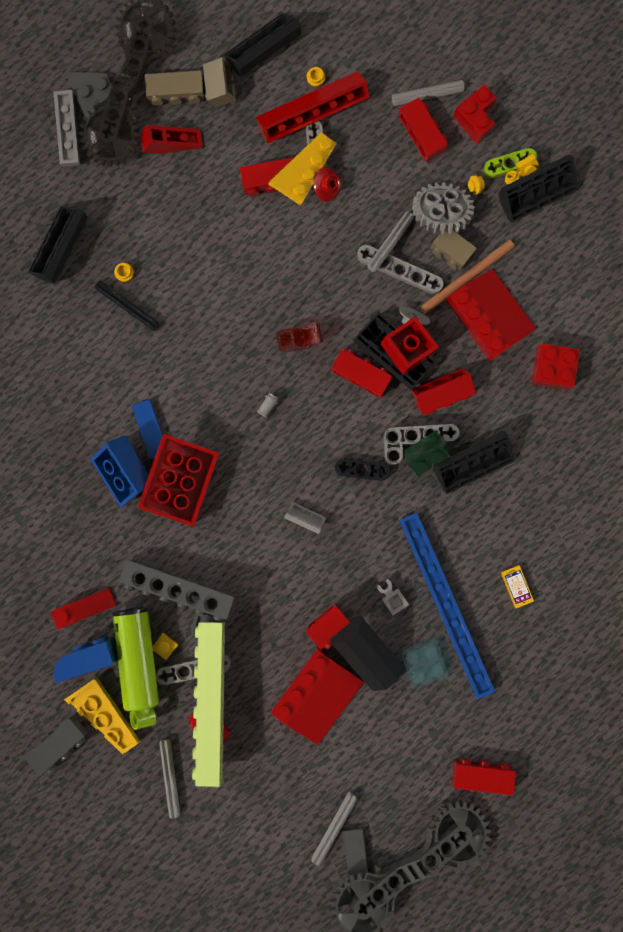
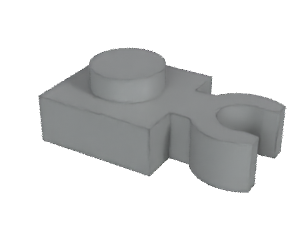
(394, 599)

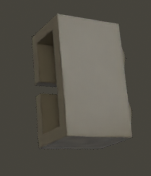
(216, 76)
(453, 248)

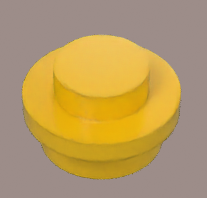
(315, 76)
(476, 184)
(124, 272)

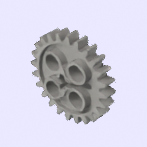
(451, 214)

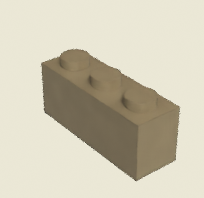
(174, 87)

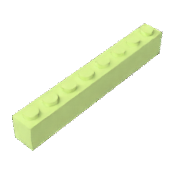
(210, 704)

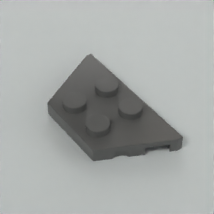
(90, 90)

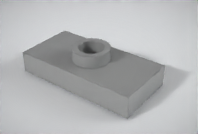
(305, 517)

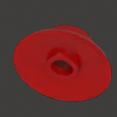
(326, 184)

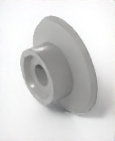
(410, 313)

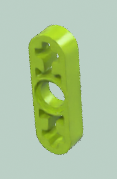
(496, 162)

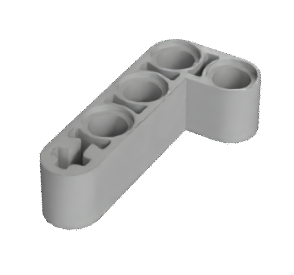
(420, 432)

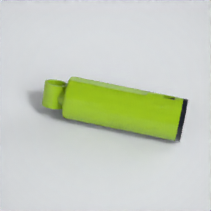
(136, 665)

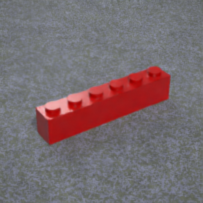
(313, 107)

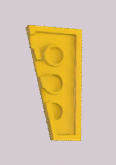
(298, 175)
(102, 712)

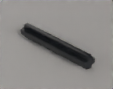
(126, 305)

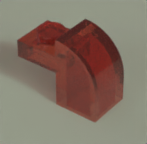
(299, 338)

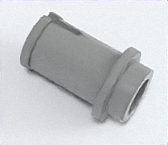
(267, 405)

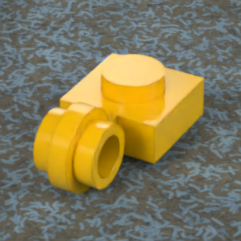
(524, 167)

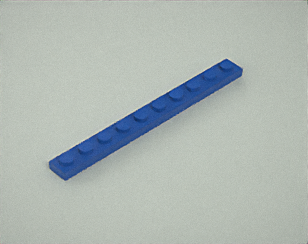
(446, 606)

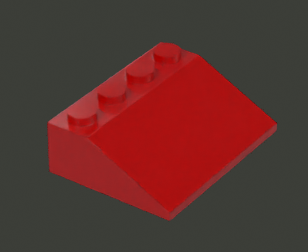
(490, 314)
(178, 480)
(316, 696)

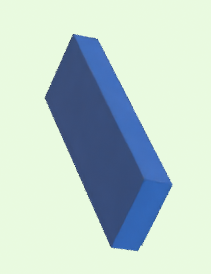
(148, 426)

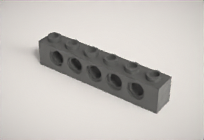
(133, 570)

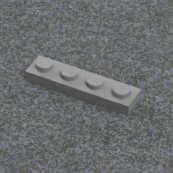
(66, 128)

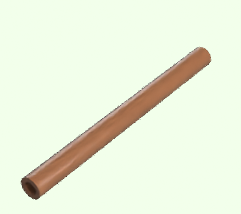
(467, 276)

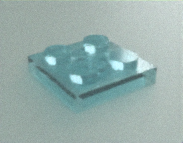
(424, 663)

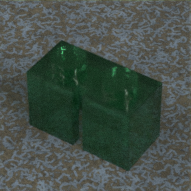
(427, 451)

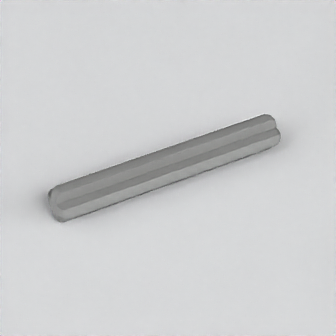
(428, 92)
(390, 242)
(169, 778)
(334, 828)

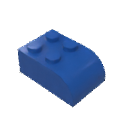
(121, 470)
(86, 659)

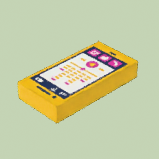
(517, 586)

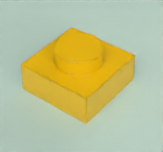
(164, 646)

